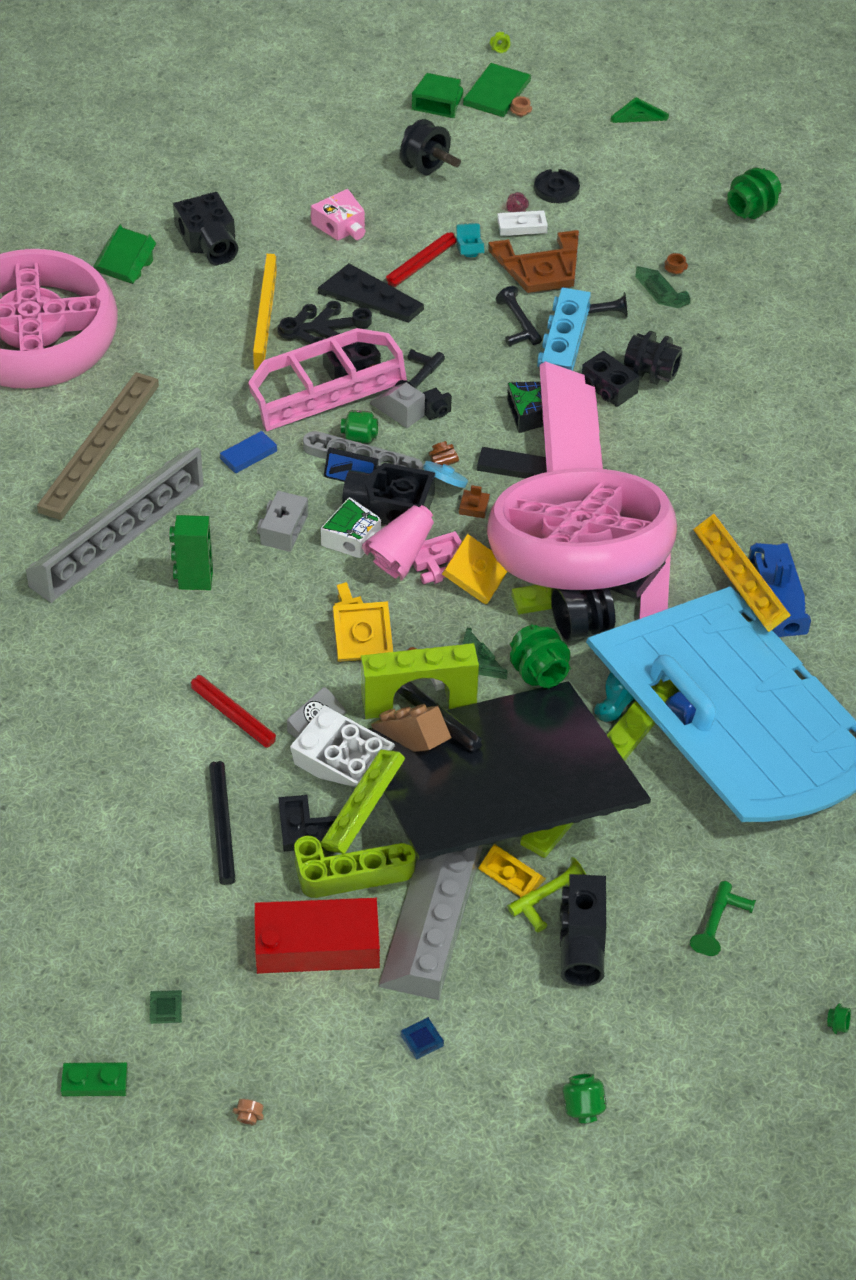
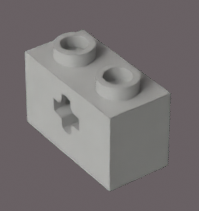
(283, 521)

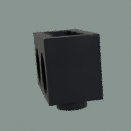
(360, 354)
(610, 378)

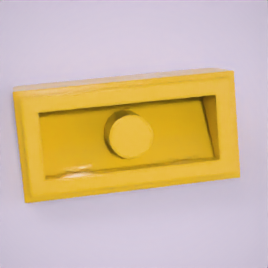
(510, 872)

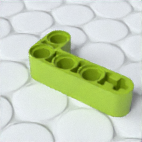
(391, 864)

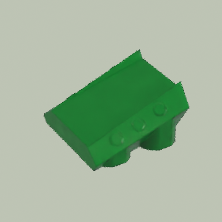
(125, 255)

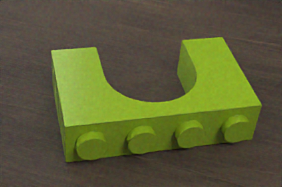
(386, 672)

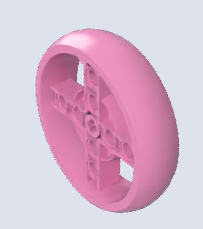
(38, 317)
(582, 528)

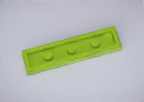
(362, 801)

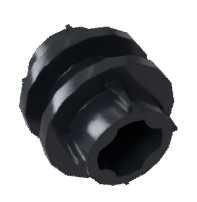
(656, 358)

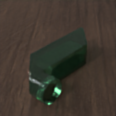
(661, 289)

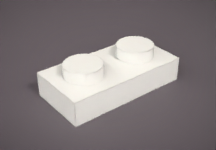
(522, 223)

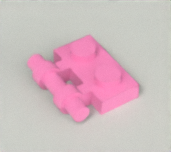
(434, 553)

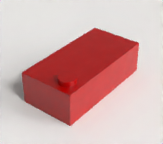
(316, 935)

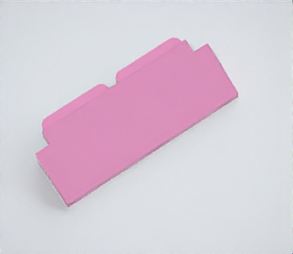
(569, 420)

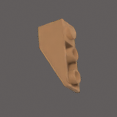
(415, 727)

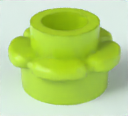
(503, 46)

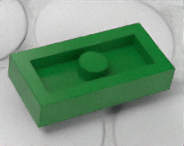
(94, 1079)

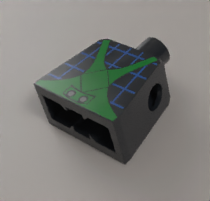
(525, 405)

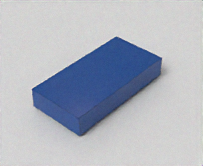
(248, 452)

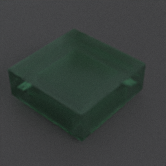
(166, 1006)

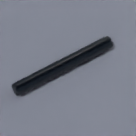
(455, 727)
(222, 823)

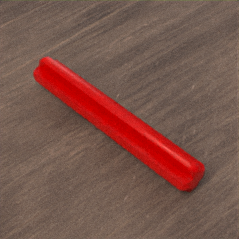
(421, 259)
(233, 711)

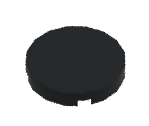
(548, 186)

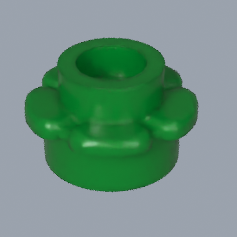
(839, 1019)

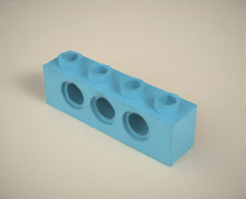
(565, 328)

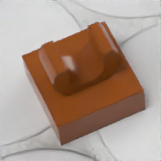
(474, 502)

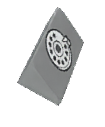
(303, 716)

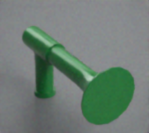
(706, 942)

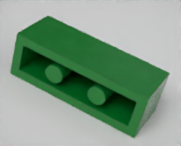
(192, 552)

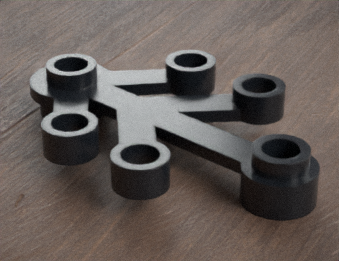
(296, 328)

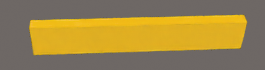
(265, 310)
(741, 572)

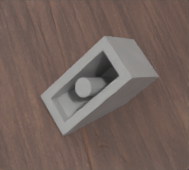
(401, 403)

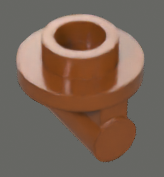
(443, 454)

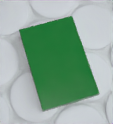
(496, 89)

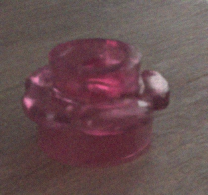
(512, 204)

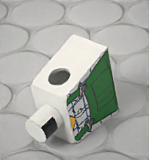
(349, 528)

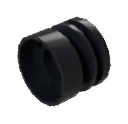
(582, 611)

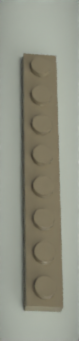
(97, 446)

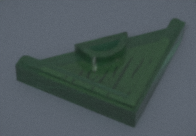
(487, 664)

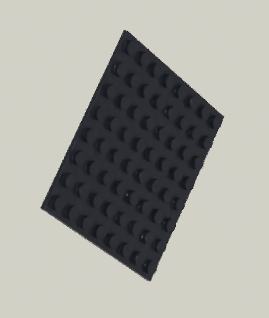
(536, 770)

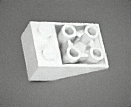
(337, 748)

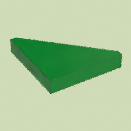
(639, 111)

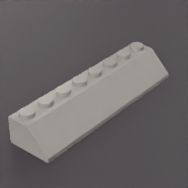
(116, 526)
(430, 923)

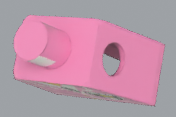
(339, 216)

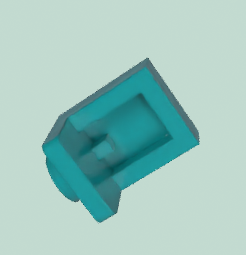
(469, 239)

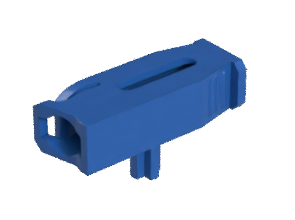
(782, 578)

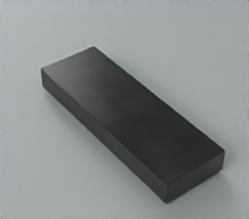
(510, 463)

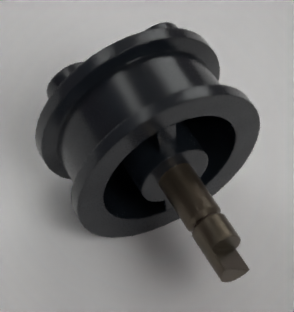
(426, 147)

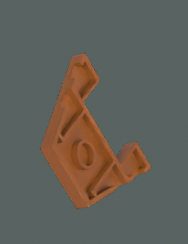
(541, 269)

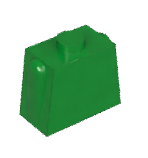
(437, 95)

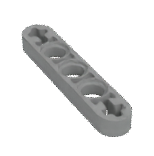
(382, 455)

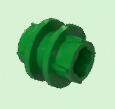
(754, 193)
(540, 656)

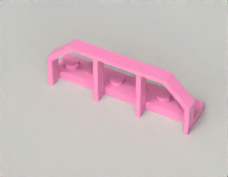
(331, 393)

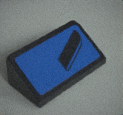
(340, 462)

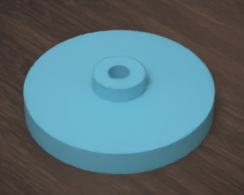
(446, 473)

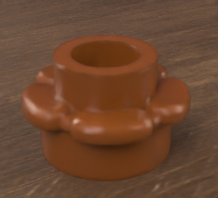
(676, 263)

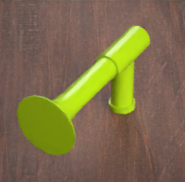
(526, 902)

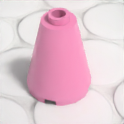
(400, 541)

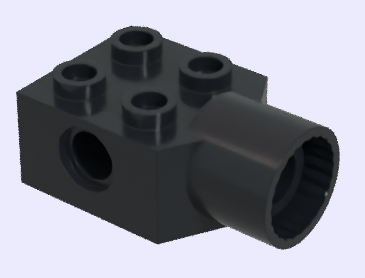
(207, 227)
(390, 490)
(583, 929)

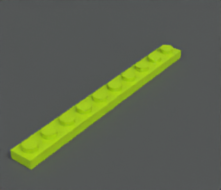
(625, 737)

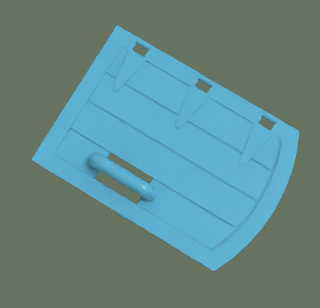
(758, 730)

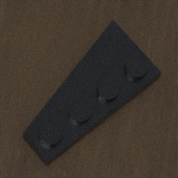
(369, 292)

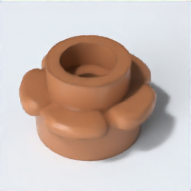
(521, 106)
(249, 1111)

